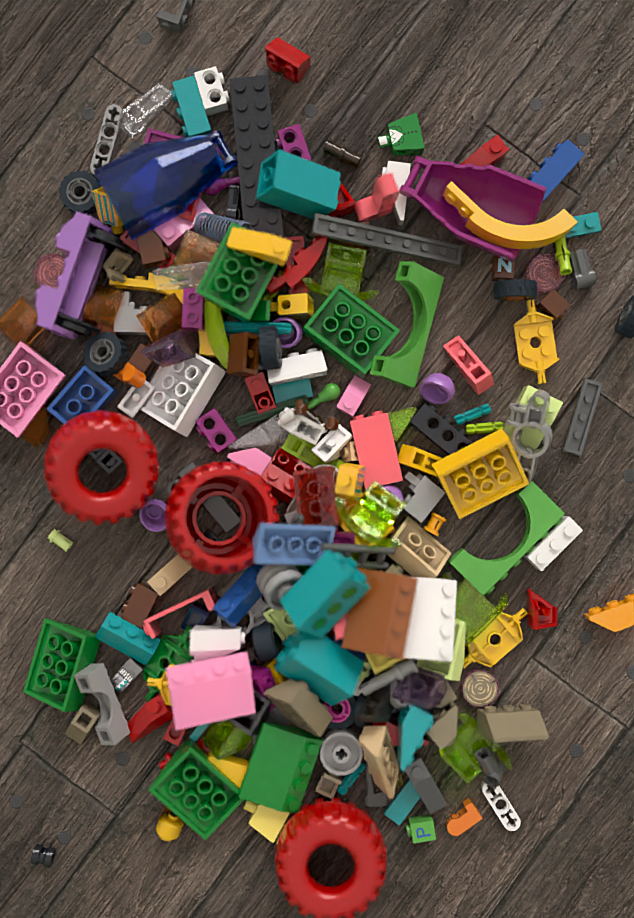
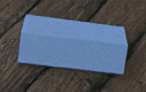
(290, 543)

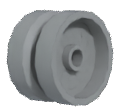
(276, 581)
(339, 761)

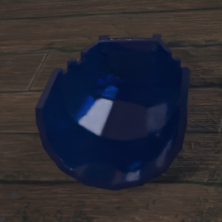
(162, 179)

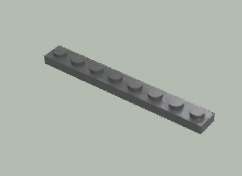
(386, 239)

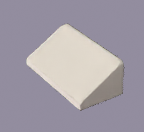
(135, 399)

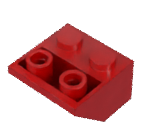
(287, 60)
(280, 474)

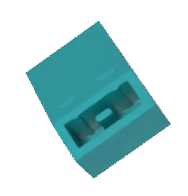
(412, 725)

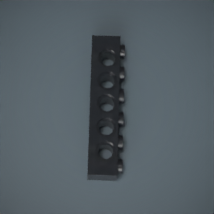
(420, 421)

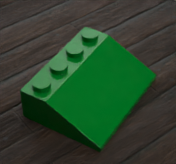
(236, 280)
(350, 330)
(58, 656)
(280, 767)
(196, 790)

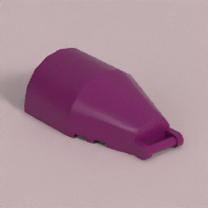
(489, 187)

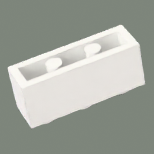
(555, 542)

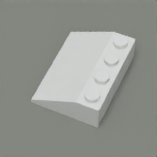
(182, 392)
(432, 620)

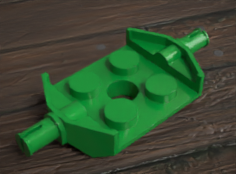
(173, 648)

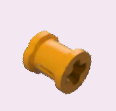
(434, 524)

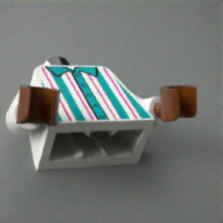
(301, 426)

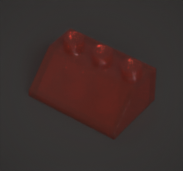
(317, 496)

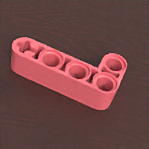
(382, 200)

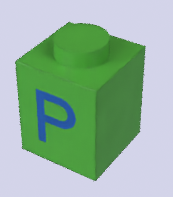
(421, 828)

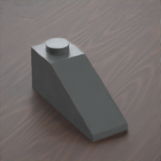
(425, 784)

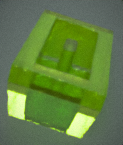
(399, 421)

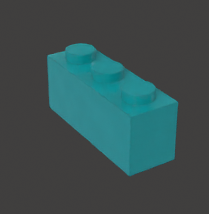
(191, 107)
(127, 638)

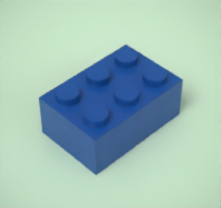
(82, 395)

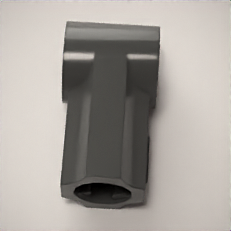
(582, 274)
(491, 767)

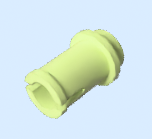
(60, 540)

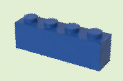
(557, 167)
(240, 597)

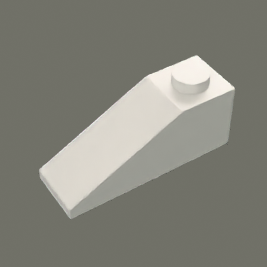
(400, 172)

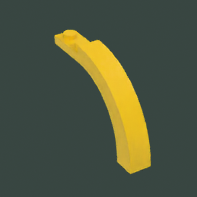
(508, 234)
(142, 284)

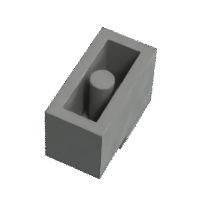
(126, 320)
(424, 496)

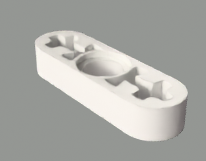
(499, 812)

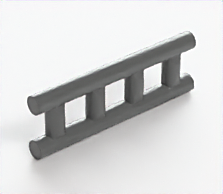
(347, 549)

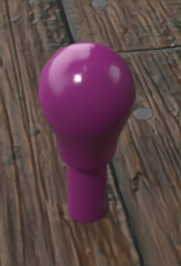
(221, 184)

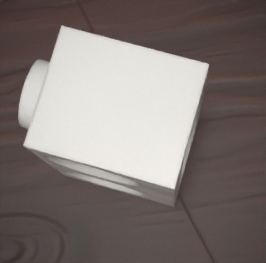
(210, 91)

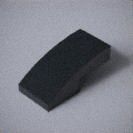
(107, 459)

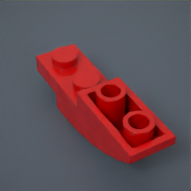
(305, 262)

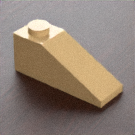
(169, 575)

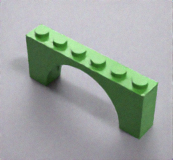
(424, 291)
(540, 517)

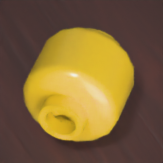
(169, 826)

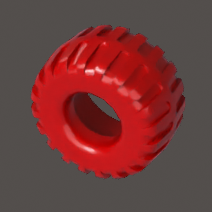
(93, 432)
(218, 479)
(330, 824)

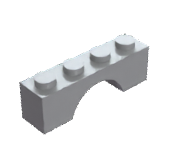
(112, 724)

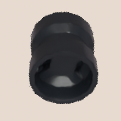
(43, 855)

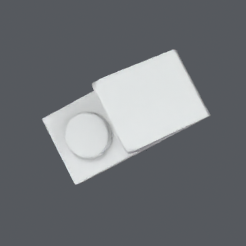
(331, 444)

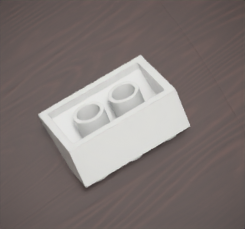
(299, 367)

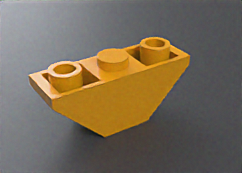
(615, 615)

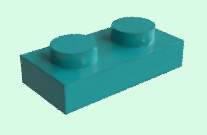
(585, 225)

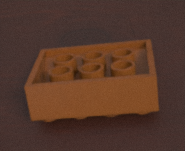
(382, 615)

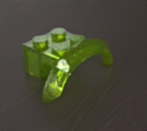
(345, 267)
(373, 515)
(475, 609)
(462, 752)

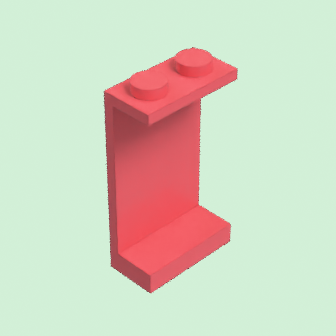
(376, 448)
(151, 625)

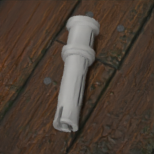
(397, 672)

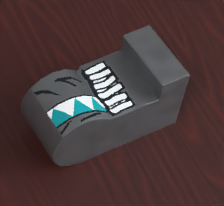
(126, 674)

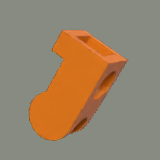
(131, 375)
(463, 819)

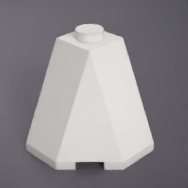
(214, 641)

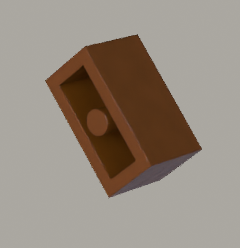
(243, 354)
(140, 604)

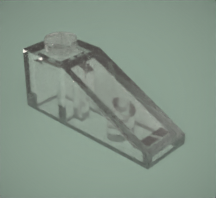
(144, 110)
(180, 276)
(263, 435)

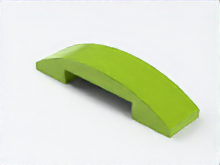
(216, 332)
(303, 450)

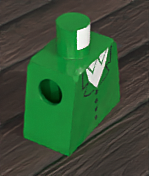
(403, 137)

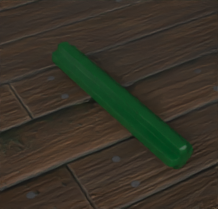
(253, 416)

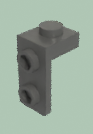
(173, 22)

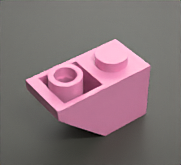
(251, 458)

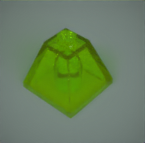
(225, 739)

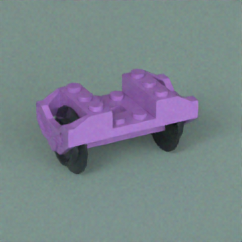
(86, 246)

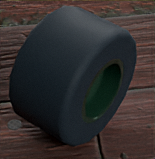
(266, 641)

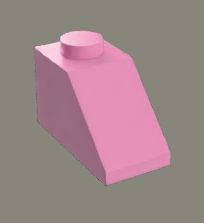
(353, 396)

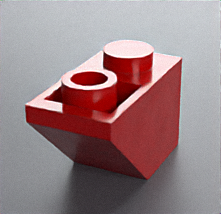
(260, 392)

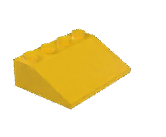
(480, 473)

